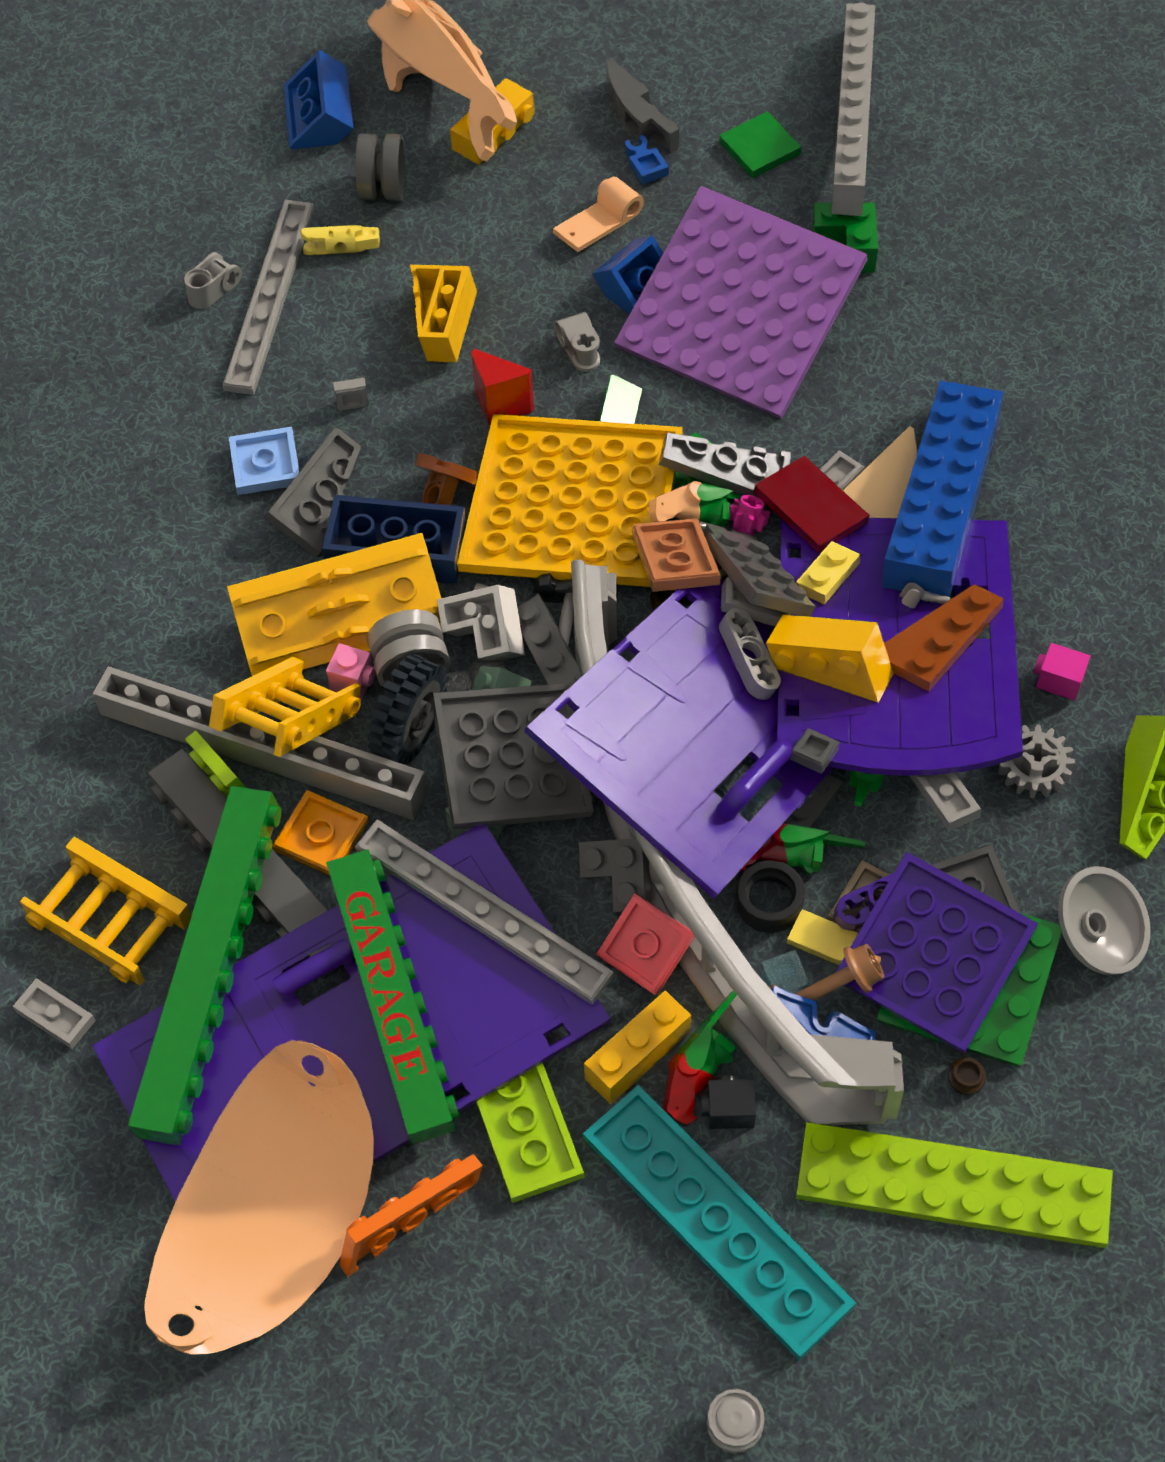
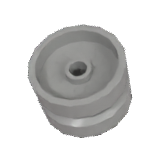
(403, 635)

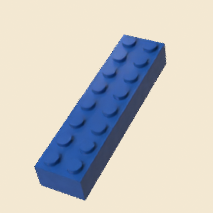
(943, 489)

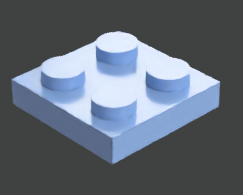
(264, 460)

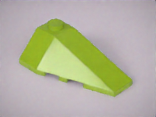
(1144, 786)

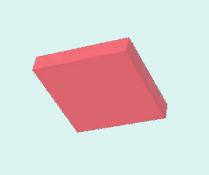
(646, 944)

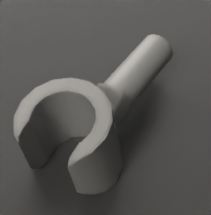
(914, 593)

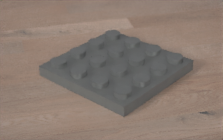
(494, 767)

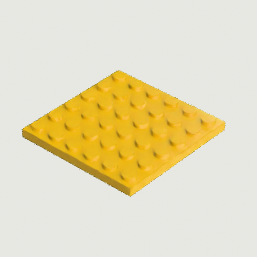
(563, 495)

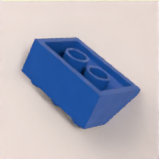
(318, 103)

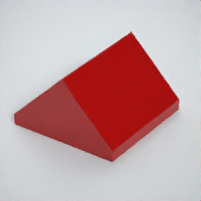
(501, 386)

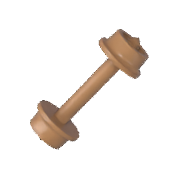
(862, 967)

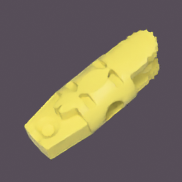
(339, 239)

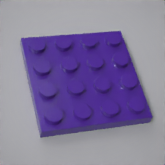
(940, 951)

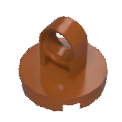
(443, 478)

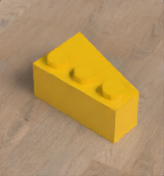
(442, 308)
(833, 653)

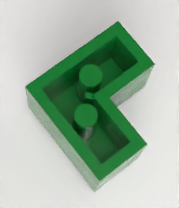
(850, 230)

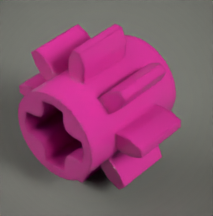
(748, 514)

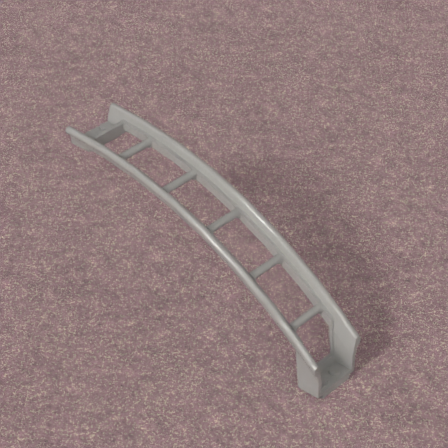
(842, 1077)

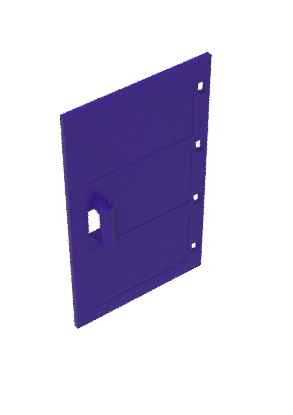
(477, 995)

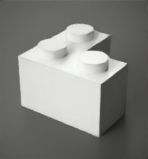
(488, 614)

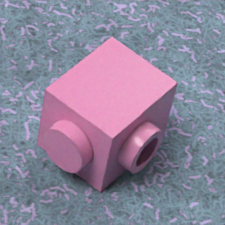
(350, 667)

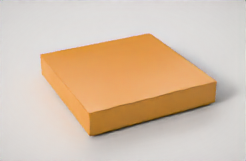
(319, 832)

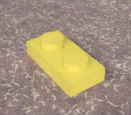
(828, 572)

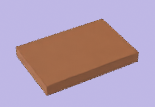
(675, 555)

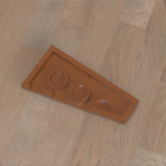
(937, 640)

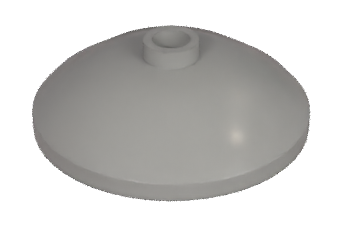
(1104, 920)

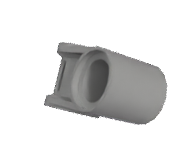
(209, 281)
(579, 341)

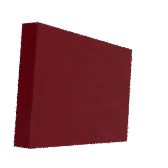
(811, 503)

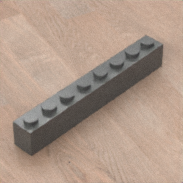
(200, 806)

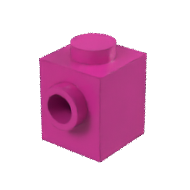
(1061, 671)

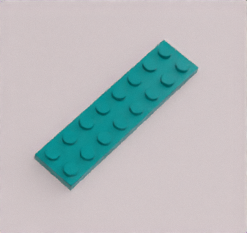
(719, 1222)

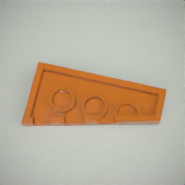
(408, 1212)

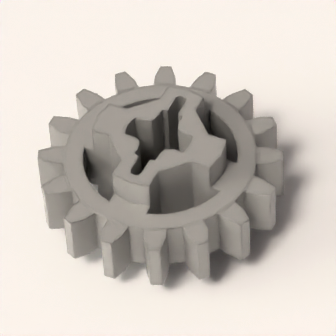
(1051, 761)

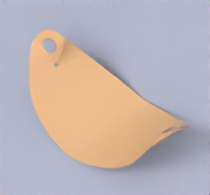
(264, 1203)

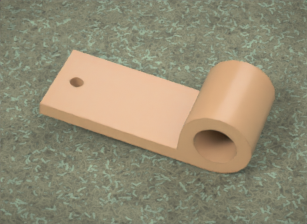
(614, 208)

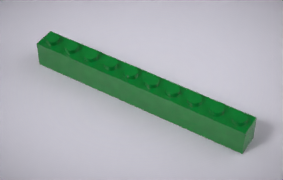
(205, 967)

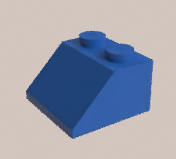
(628, 271)

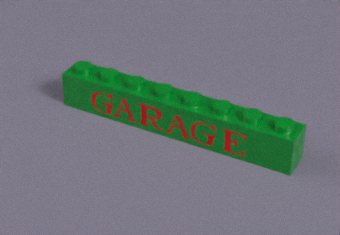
(391, 997)

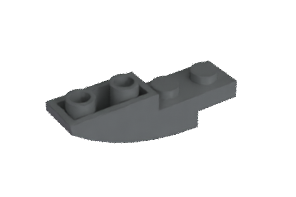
(633, 108)

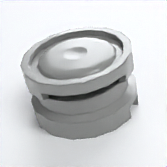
(735, 1421)

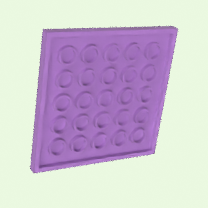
(741, 301)

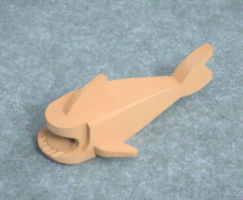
(426, 40)

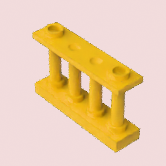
(282, 684)
(111, 877)

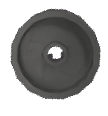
(380, 167)

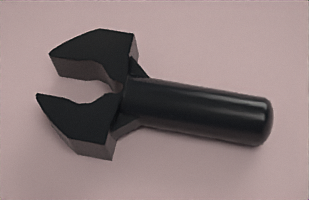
(551, 589)

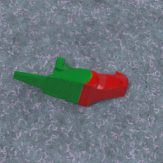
(695, 1065)

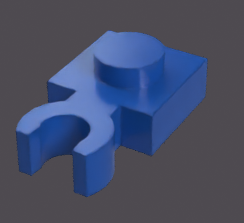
(646, 163)

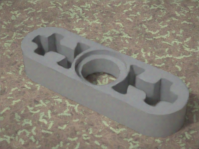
(757, 674)

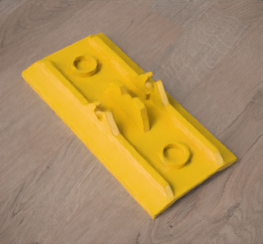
(331, 602)

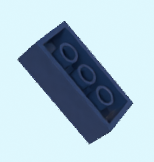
(367, 522)

